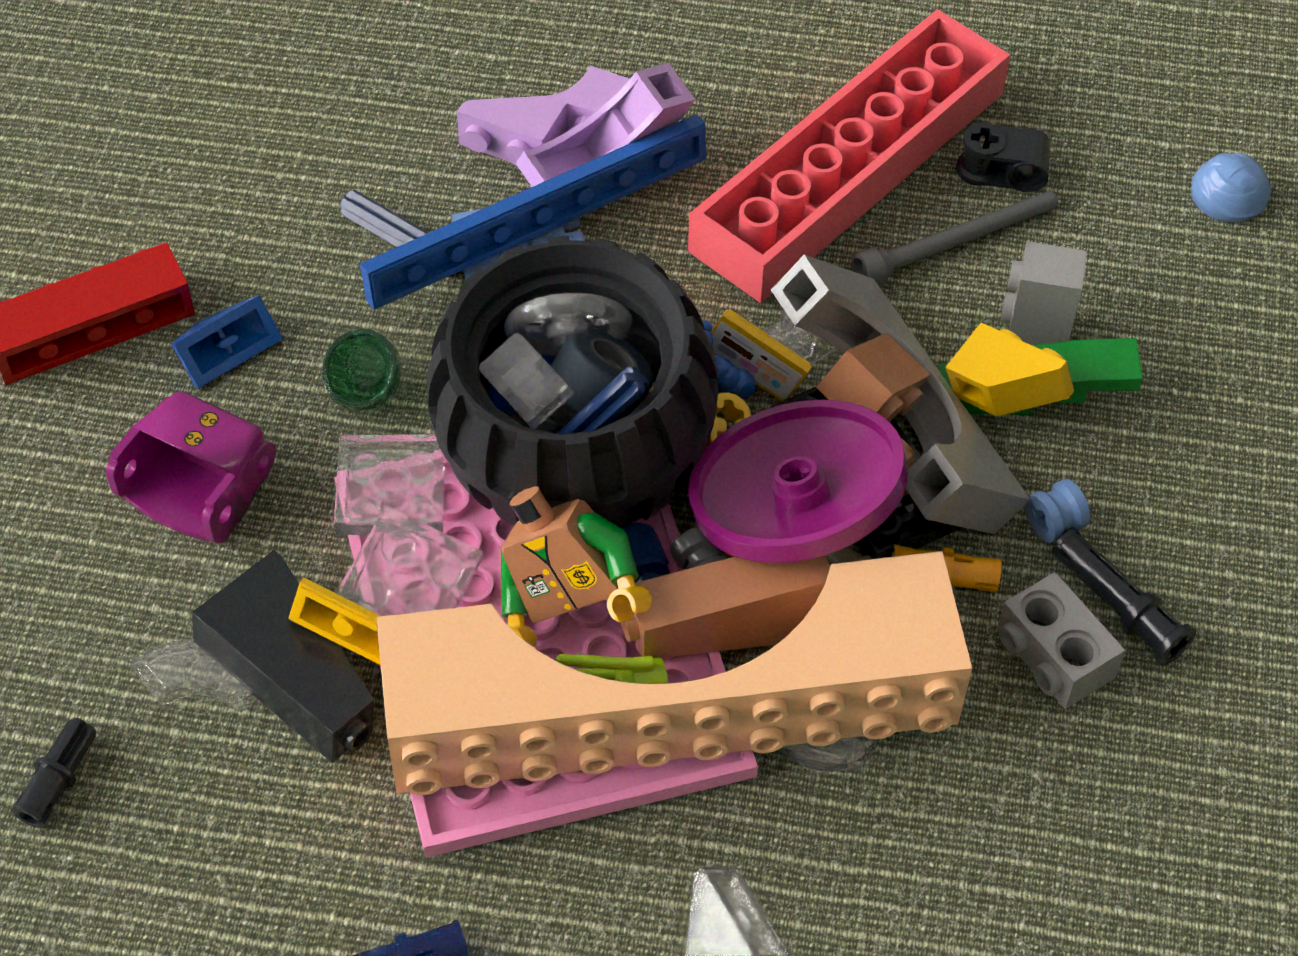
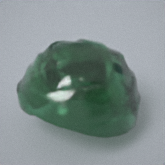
(361, 370)

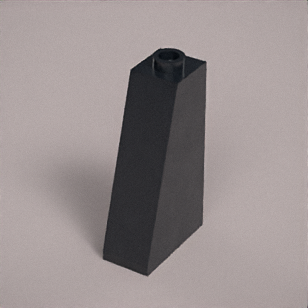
(287, 665)

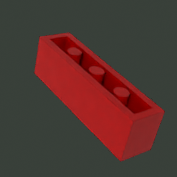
(91, 312)

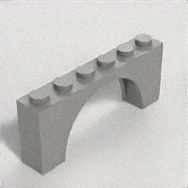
(960, 473)

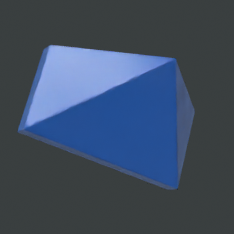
(226, 340)

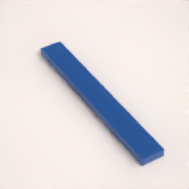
(533, 212)

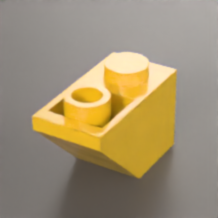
(1007, 374)

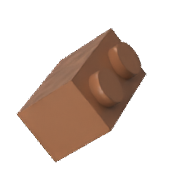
(876, 377)

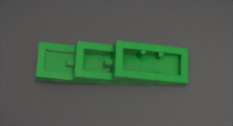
(1092, 367)

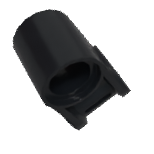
(1009, 157)

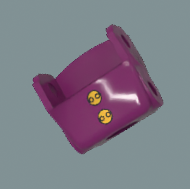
(191, 466)

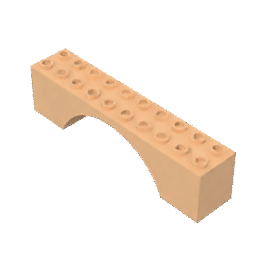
(488, 707)

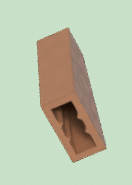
(725, 606)

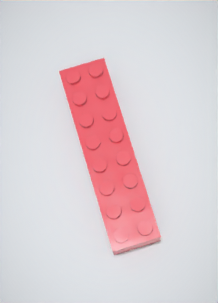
(847, 154)

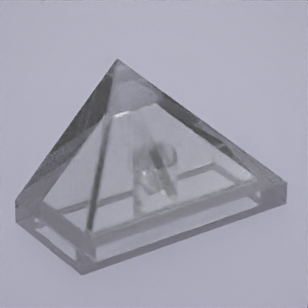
(728, 918)

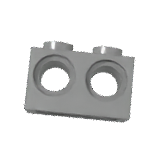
(1069, 634)

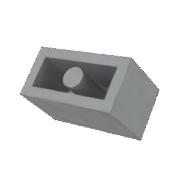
(1045, 294)

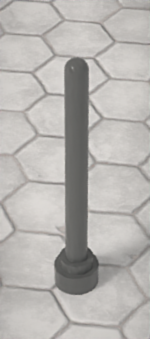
(882, 263)

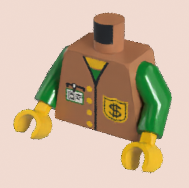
(565, 562)

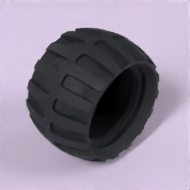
(617, 470)

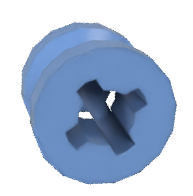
(1057, 510)

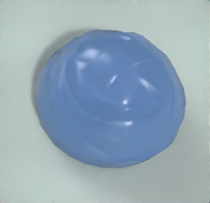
(1231, 188)

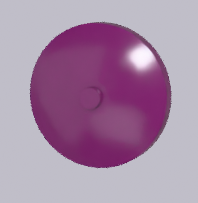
(798, 481)

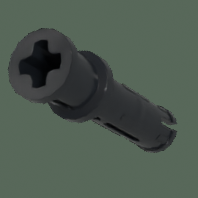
(1139, 611)

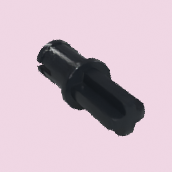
(54, 773)

